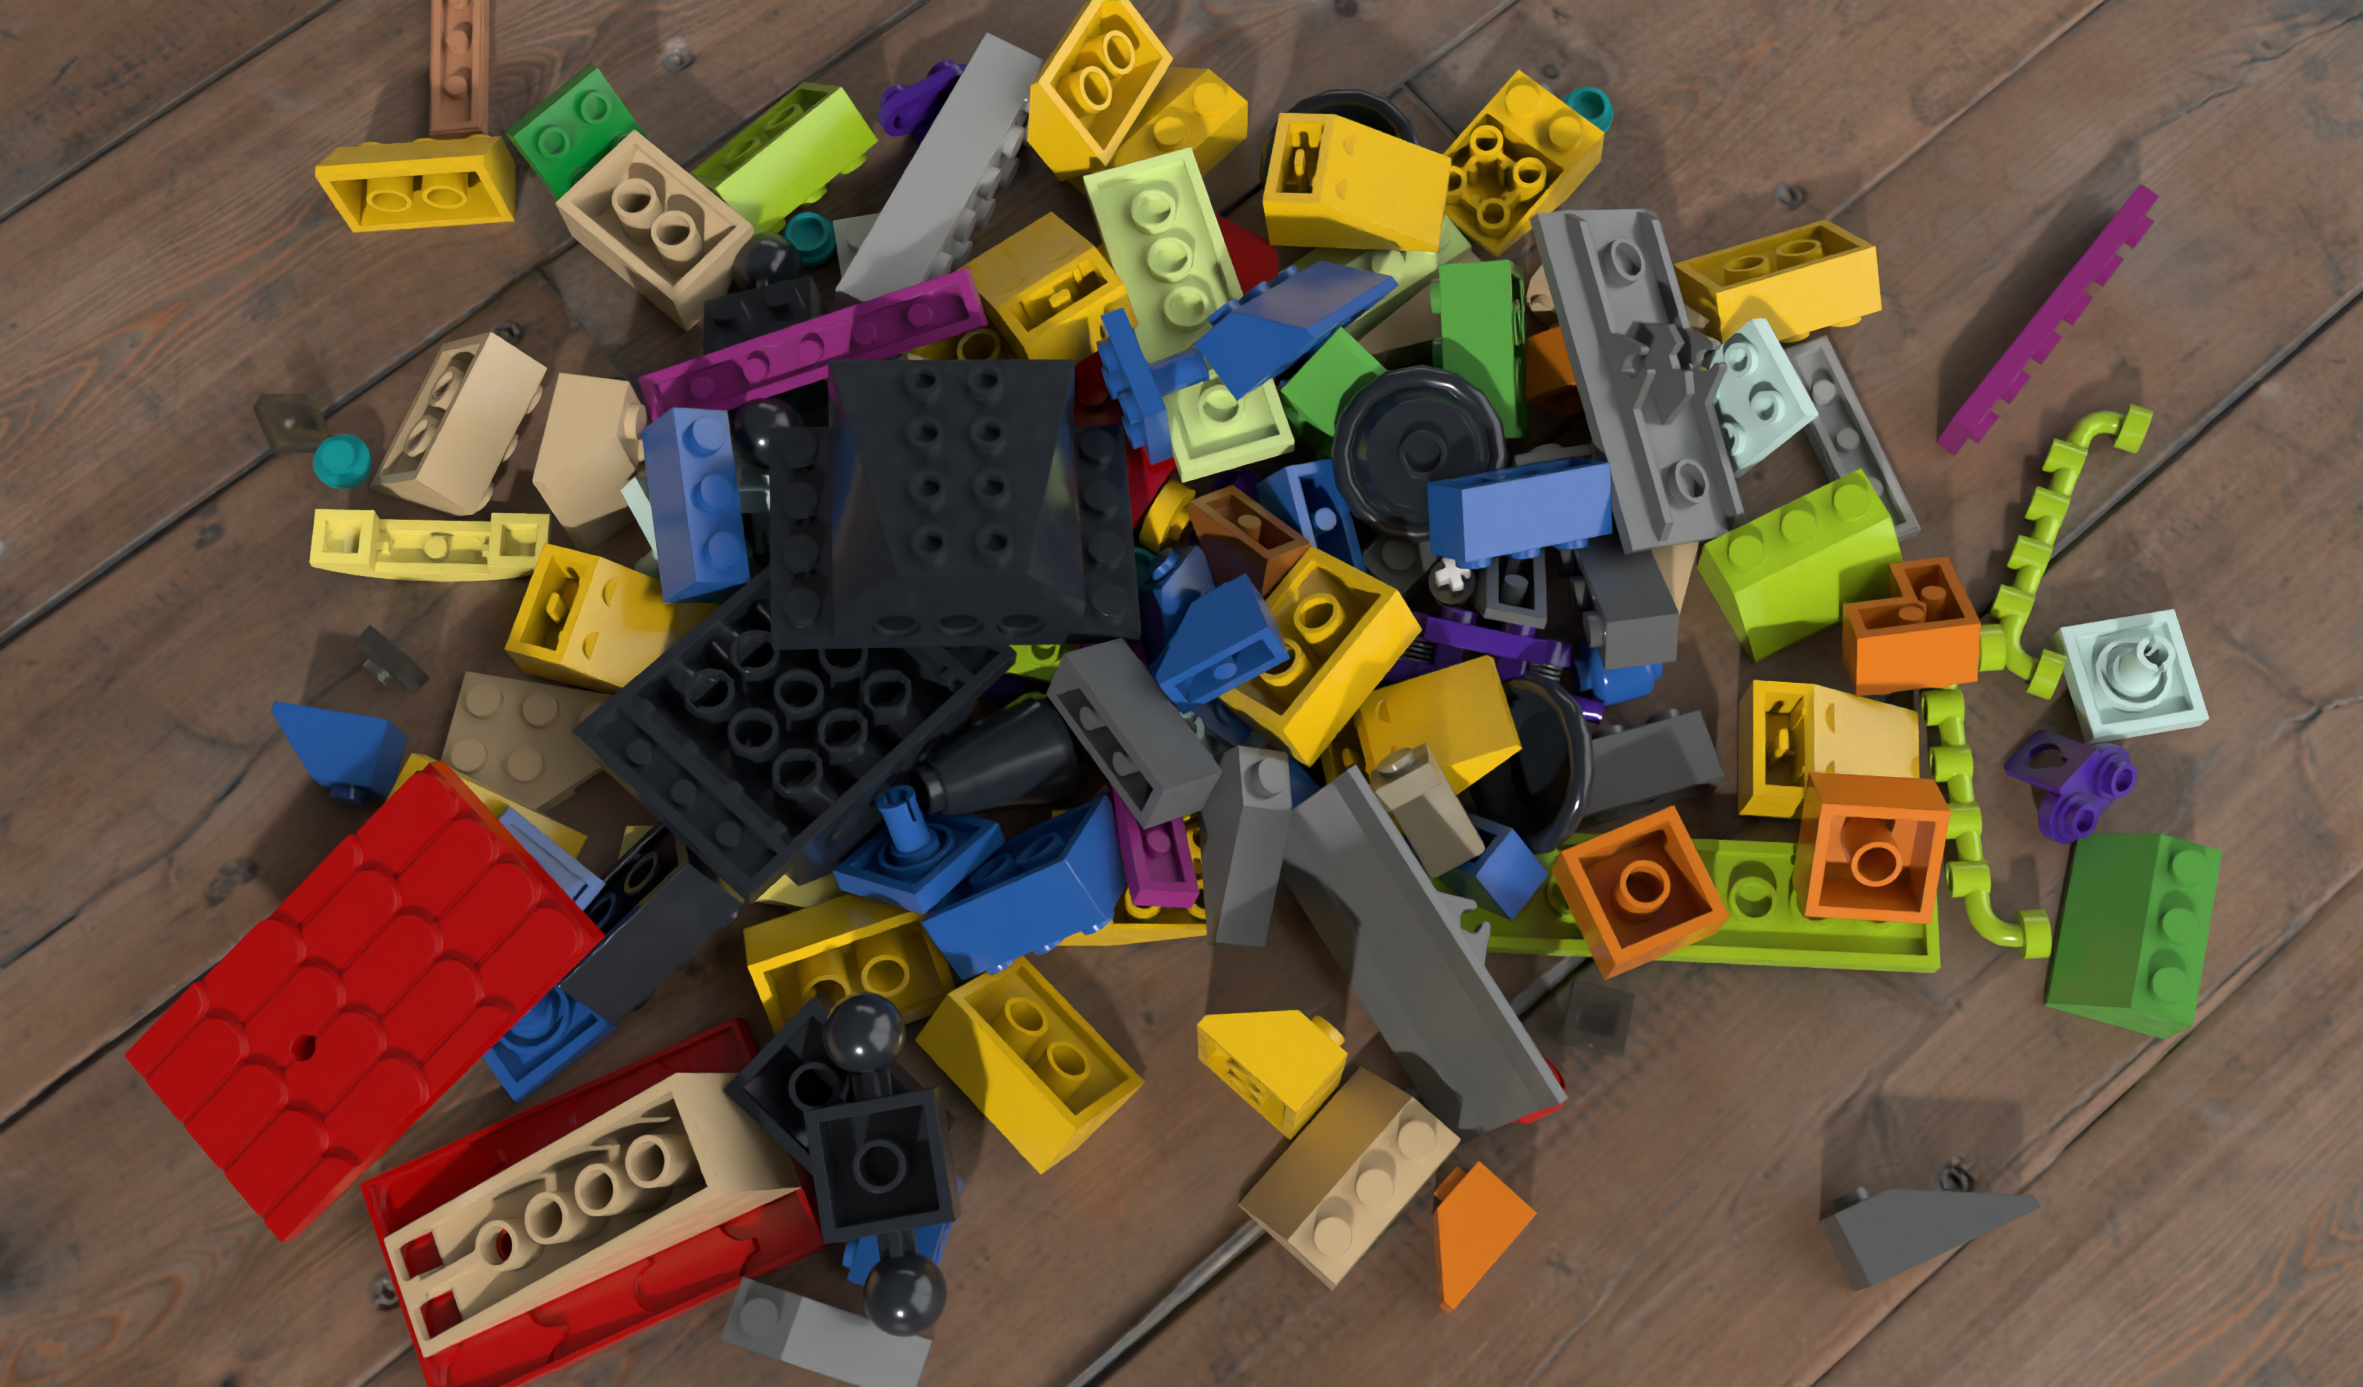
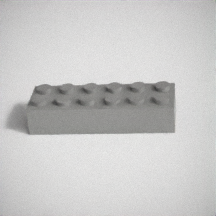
(949, 179)

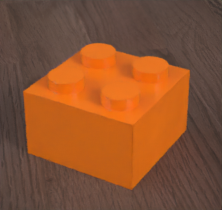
(1870, 847)
(1639, 892)

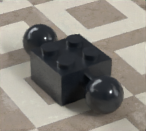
(770, 299)
(883, 1165)

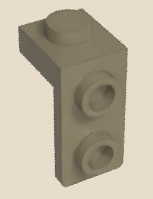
(1426, 809)

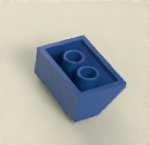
(1286, 321)
(1033, 892)

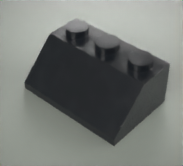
(654, 917)
(799, 1075)

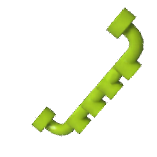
(2032, 554)
(1954, 765)

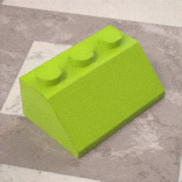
(788, 155)
(1801, 564)

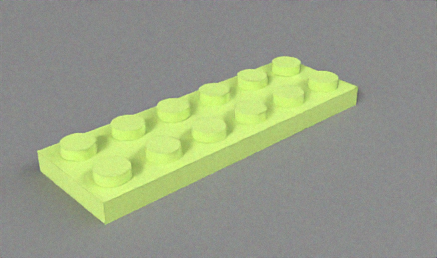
(1177, 274)

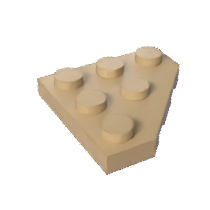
(521, 738)

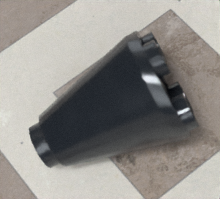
(1004, 762)

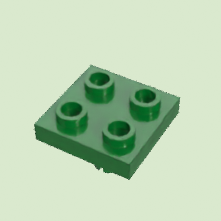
(572, 130)

